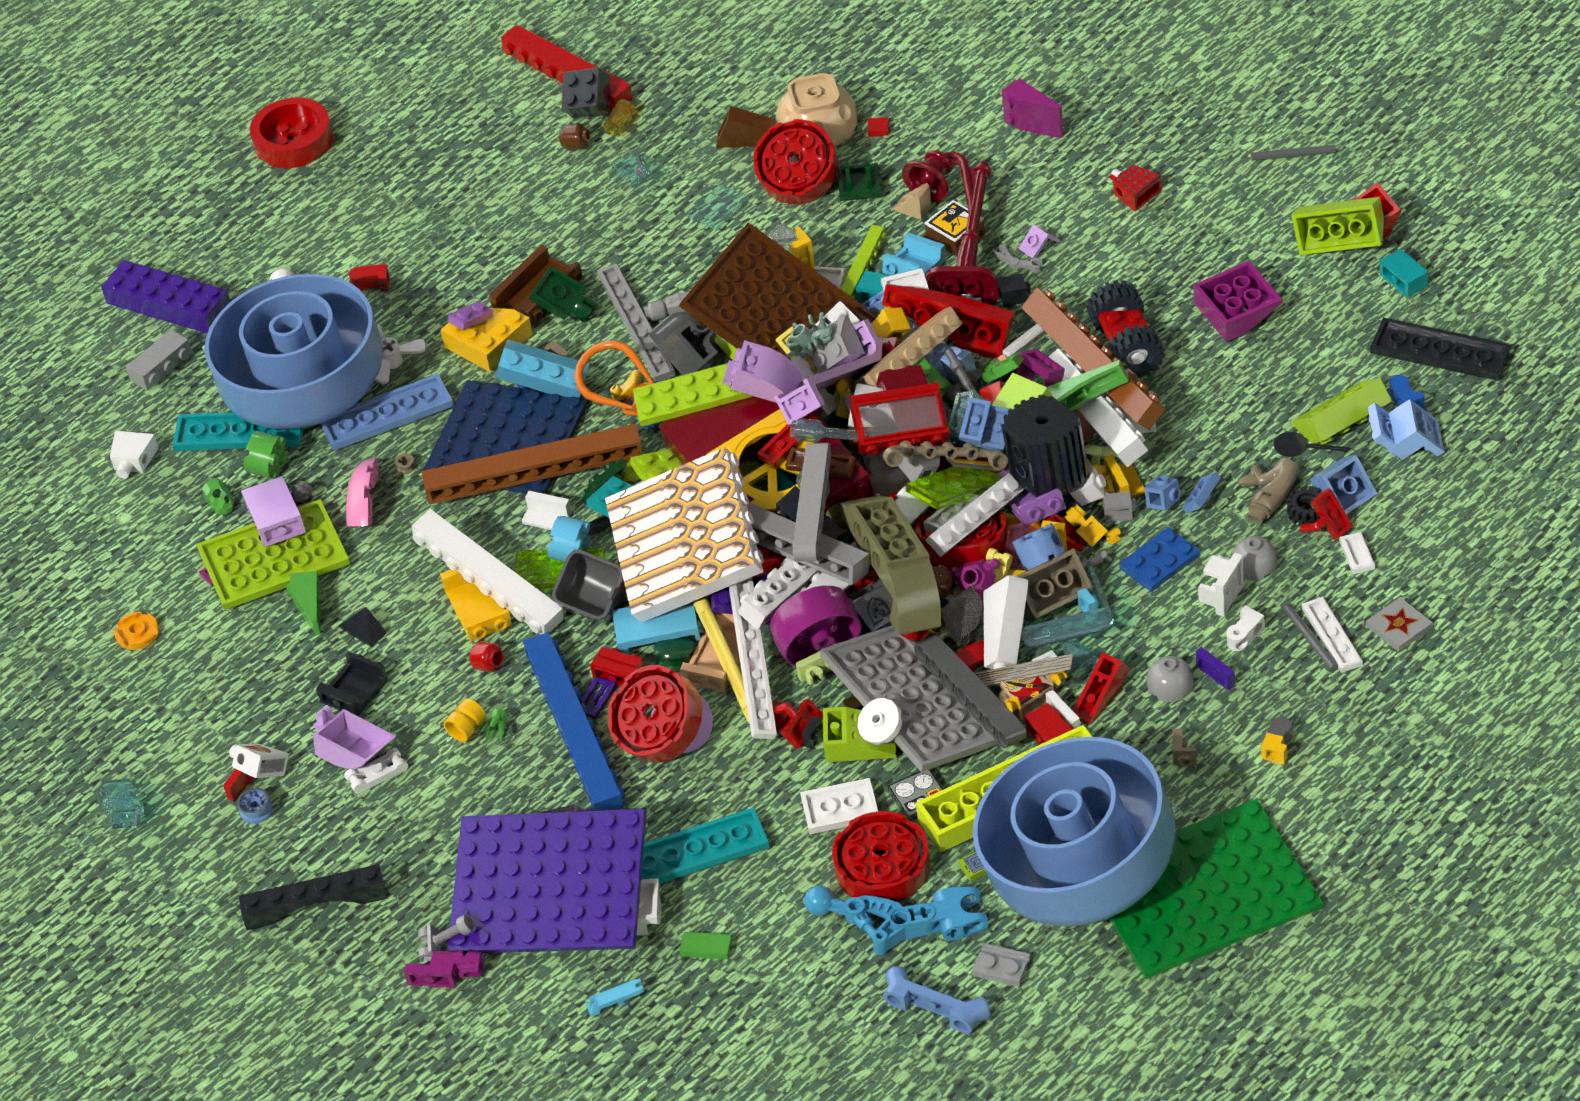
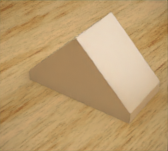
(915, 202)

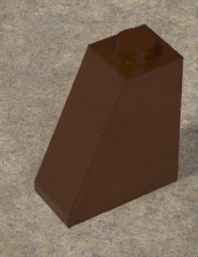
(742, 128)

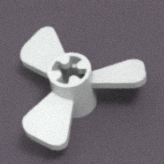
(392, 354)

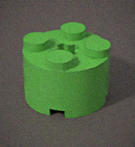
(265, 454)

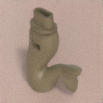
(1276, 487)

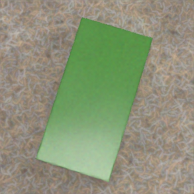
(705, 945)

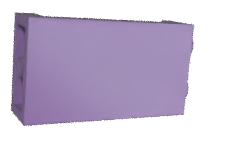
(273, 511)

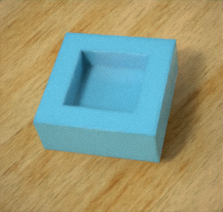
(1087, 601)

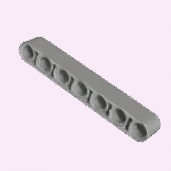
(811, 502)

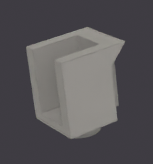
(1118, 506)

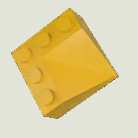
(486, 340)

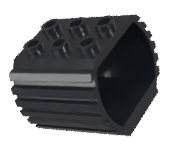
(1044, 446)

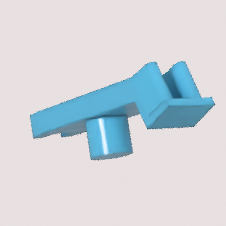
(614, 995)

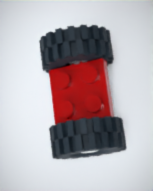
(1119, 315)

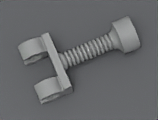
(433, 938)

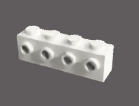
(771, 594)

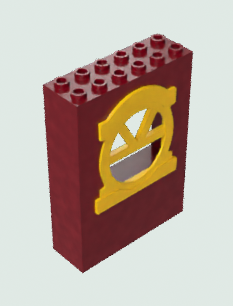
(744, 430)

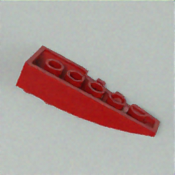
(983, 327)

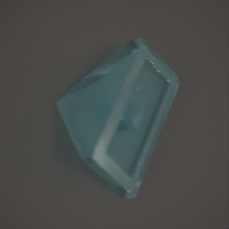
(1083, 657)

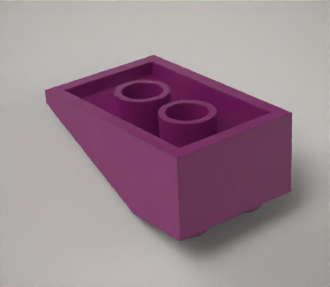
(1031, 110)

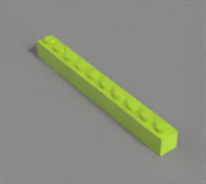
(864, 259)

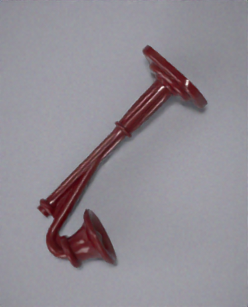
(965, 275)

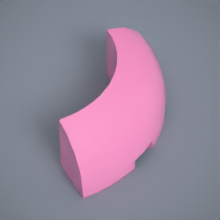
(358, 498)

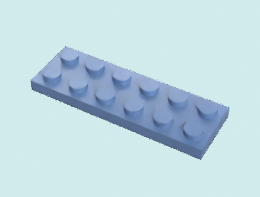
(387, 412)

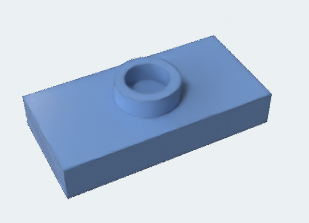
(1201, 492)

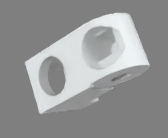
(1246, 629)

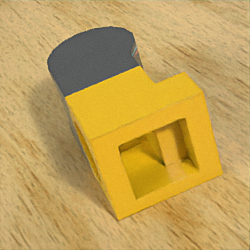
(1275, 741)

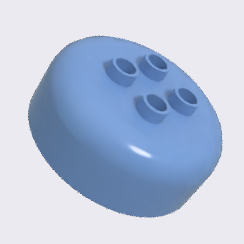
(294, 351)
(1075, 831)

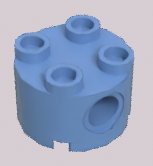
(1039, 547)

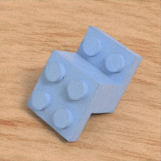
(1405, 429)

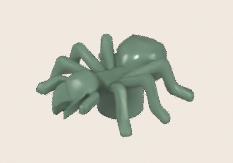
(802, 337)

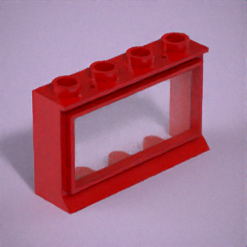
(899, 415)

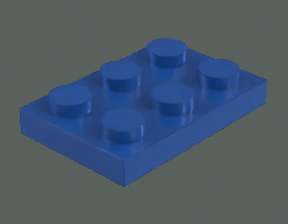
(1159, 559)

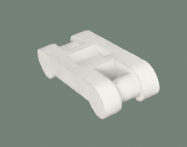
(376, 771)

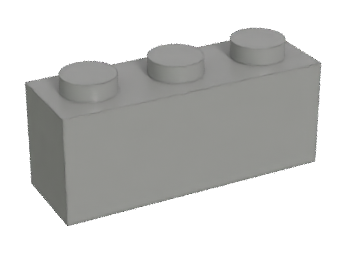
(159, 360)

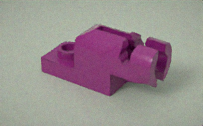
(445, 969)

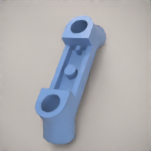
(961, 1014)

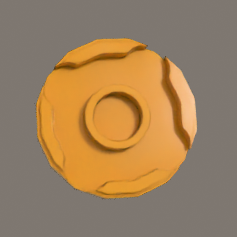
(136, 631)

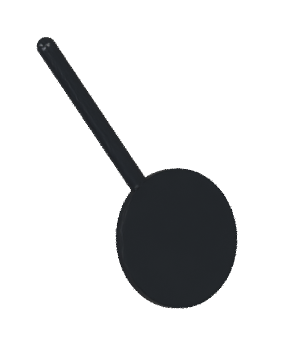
(1294, 444)

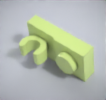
(811, 667)

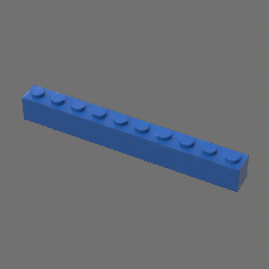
(572, 723)

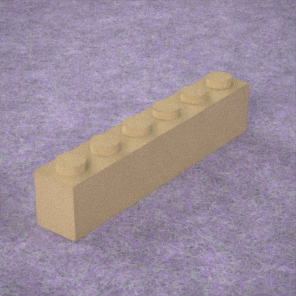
(914, 346)

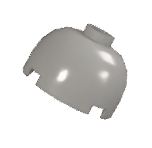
(1258, 557)
(1169, 679)

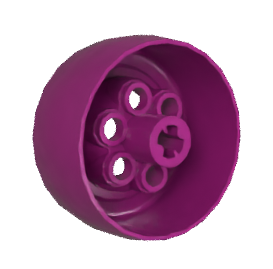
(813, 622)

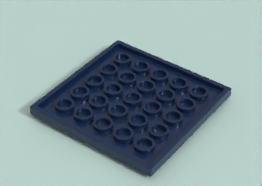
(504, 419)

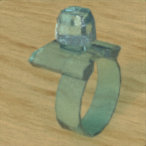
(636, 172)

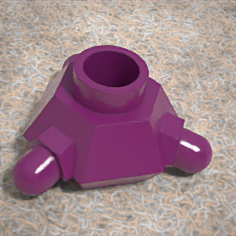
(977, 575)

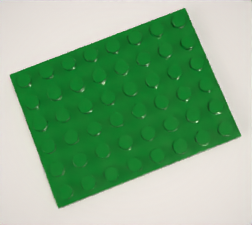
(1219, 888)

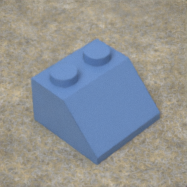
(1347, 482)

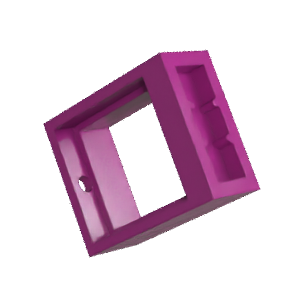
(1040, 363)

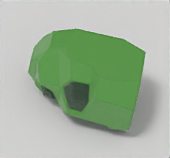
(218, 496)

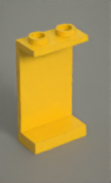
(476, 611)

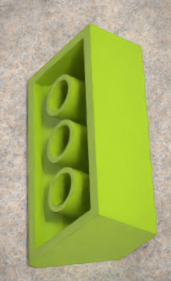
(1338, 225)
(1342, 411)

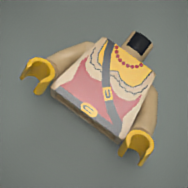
(1028, 693)

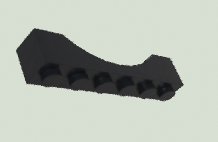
(355, 886)

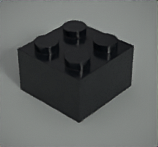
(585, 92)

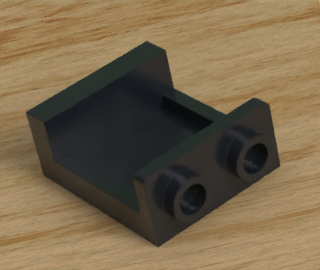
(354, 684)

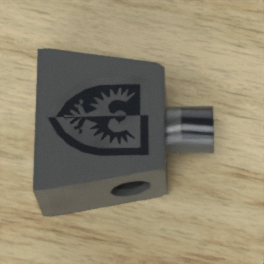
(873, 605)

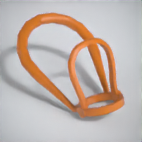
(601, 399)

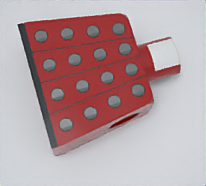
(1135, 186)

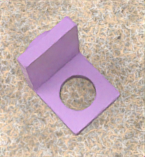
(1035, 241)

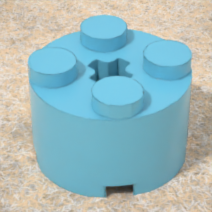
(568, 535)

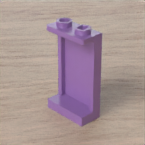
(1032, 509)

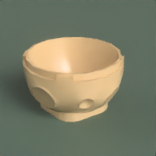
(821, 102)

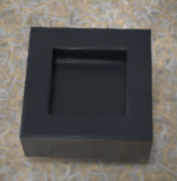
(813, 732)

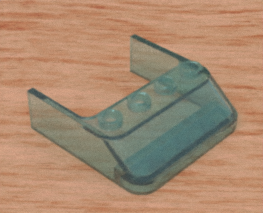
(1074, 625)

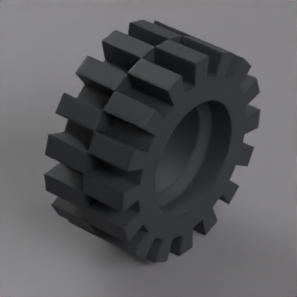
(1301, 498)

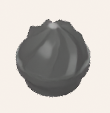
(301, 492)

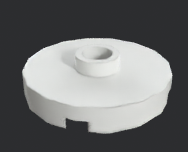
(888, 725)

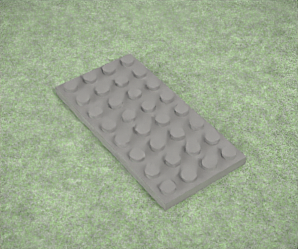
(933, 721)

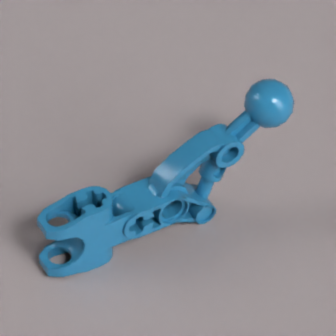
(901, 922)

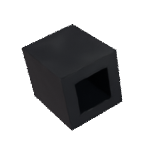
(1013, 290)

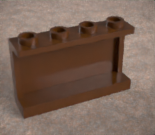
(517, 287)

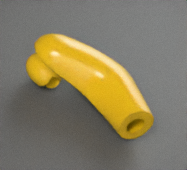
(623, 391)

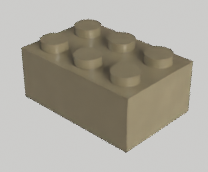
(1054, 584)

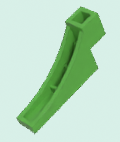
(1086, 386)

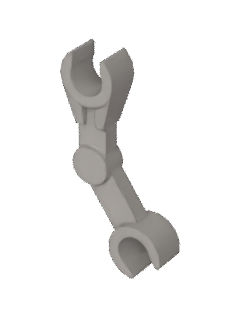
(1015, 263)

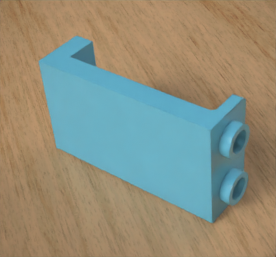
(670, 625)

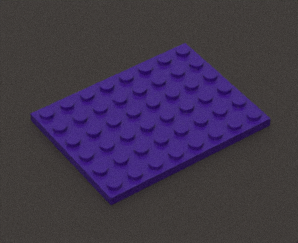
(549, 881)

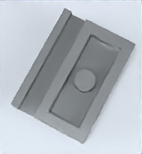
(1001, 965)

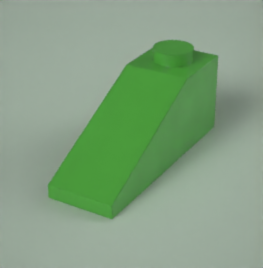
(306, 595)

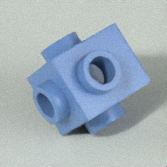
(1162, 493)

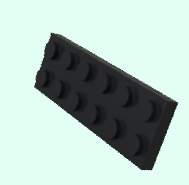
(1440, 349)

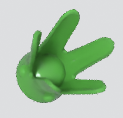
(498, 719)

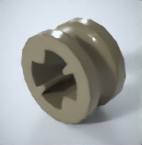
(405, 458)

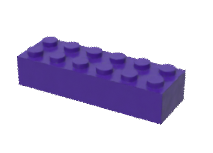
(164, 296)

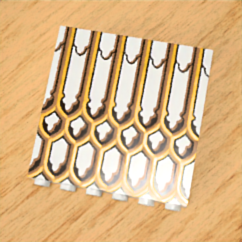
(684, 534)

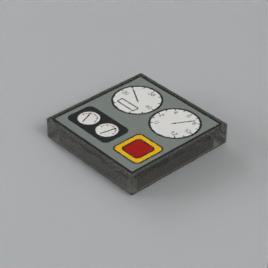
(913, 789)

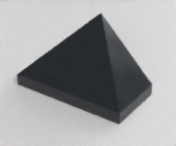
(363, 627)

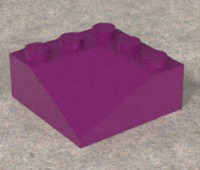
(1235, 300)

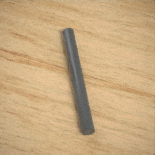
(1316, 150)
(1310, 637)

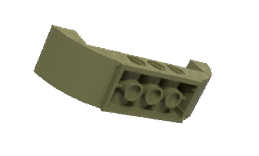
(896, 557)

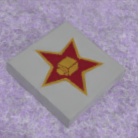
(1399, 624)

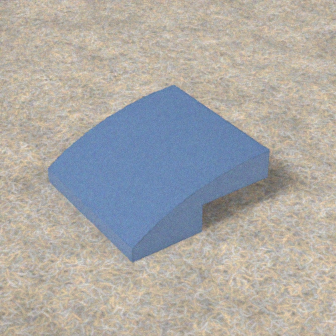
(983, 425)

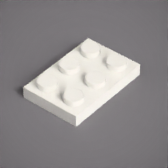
(837, 805)

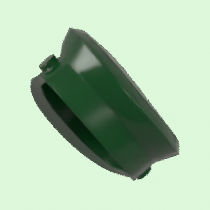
(674, 652)

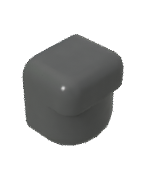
(589, 586)

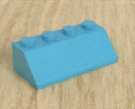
(539, 369)

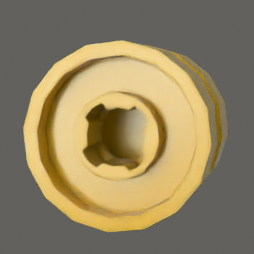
(465, 720)

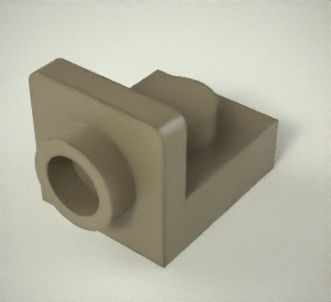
(1182, 754)

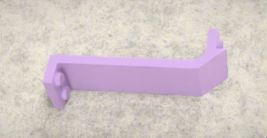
(806, 399)

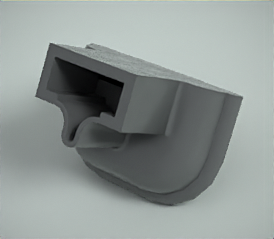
(687, 343)

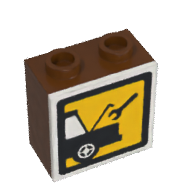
(949, 225)

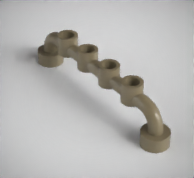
(894, 455)

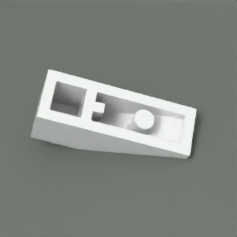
(1091, 489)

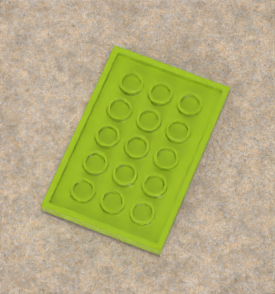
(248, 570)

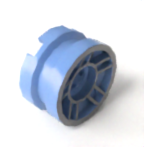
(254, 805)

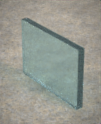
(718, 207)

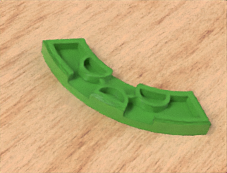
(996, 369)

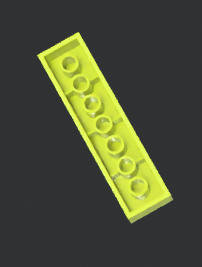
(951, 812)

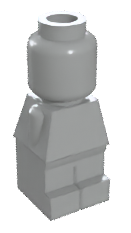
(659, 310)

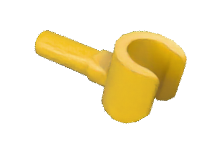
(1112, 535)

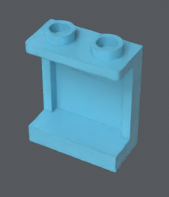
(915, 254)

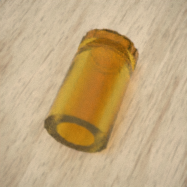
(619, 118)

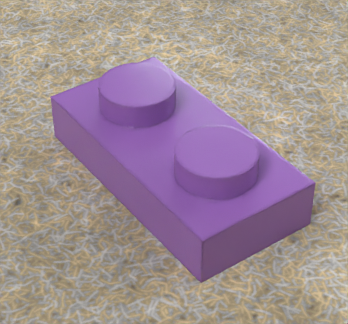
(470, 315)

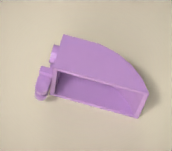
(761, 372)
(347, 738)

